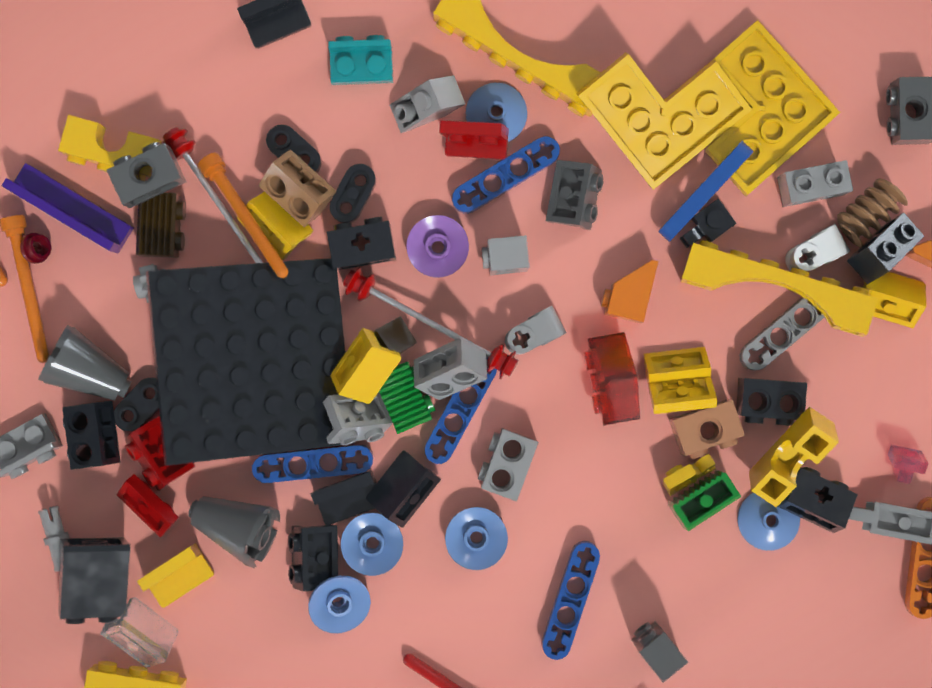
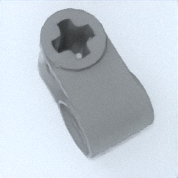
(539, 329)

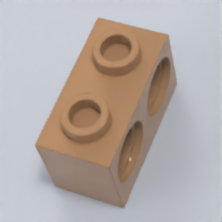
(297, 188)

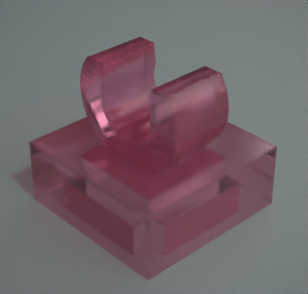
(906, 462)

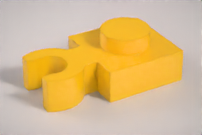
(681, 477)

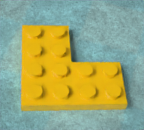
(783, 102)
(662, 132)

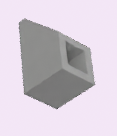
(427, 103)

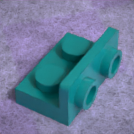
(361, 60)

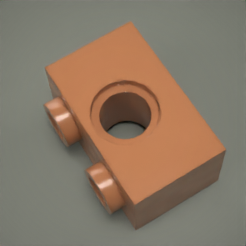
(726, 425)

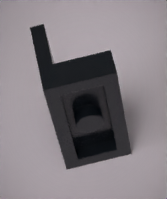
(273, 20)
(402, 489)
(345, 498)

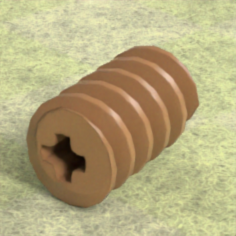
(869, 209)

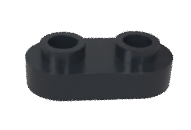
(295, 143)
(351, 193)
(139, 404)

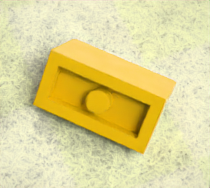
(277, 224)
(900, 298)
(364, 368)
(177, 576)

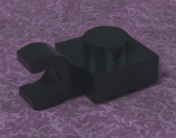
(710, 223)

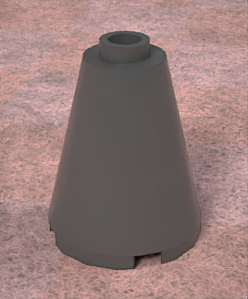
(84, 367)
(236, 526)

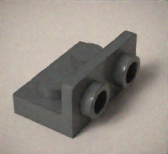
(574, 194)

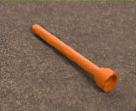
(213, 167)
(14, 229)

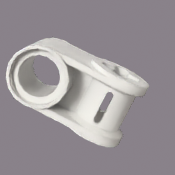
(819, 249)

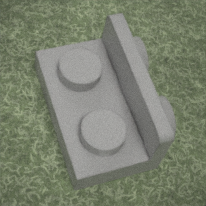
(356, 420)
(26, 444)

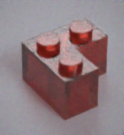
(612, 378)

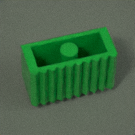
(405, 402)
(704, 499)

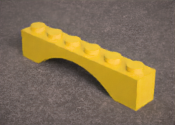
(471, 23)
(841, 307)

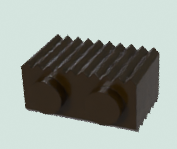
(160, 226)

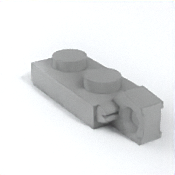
(895, 521)

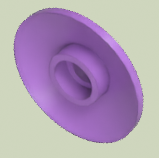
(432, 230)

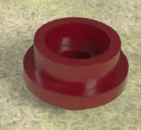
(41, 244)

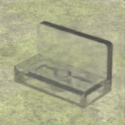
(142, 633)

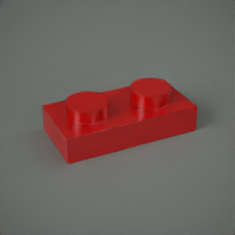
(147, 505)

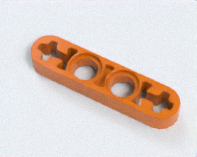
(918, 558)

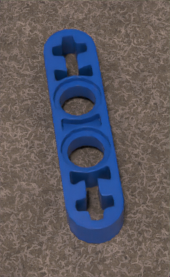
(503, 171)
(706, 191)
(466, 412)
(313, 466)
(569, 599)

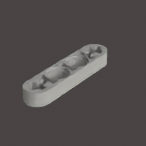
(793, 332)

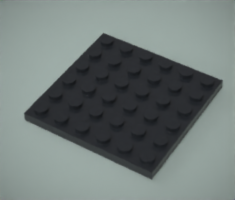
(244, 358)

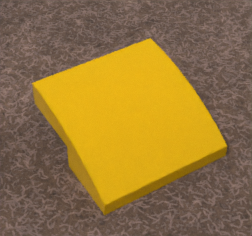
(679, 380)

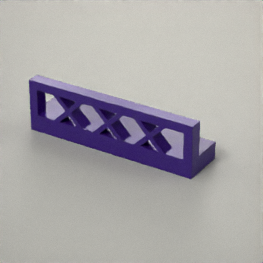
(69, 208)

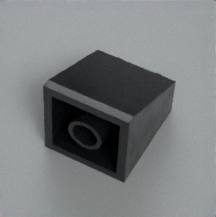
(93, 578)

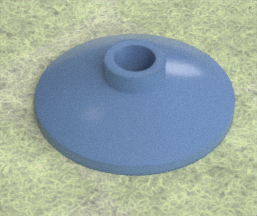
(501, 95)
(753, 524)
(471, 554)
(366, 559)
(340, 615)

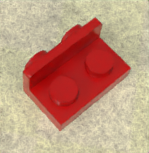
(475, 139)
(147, 448)

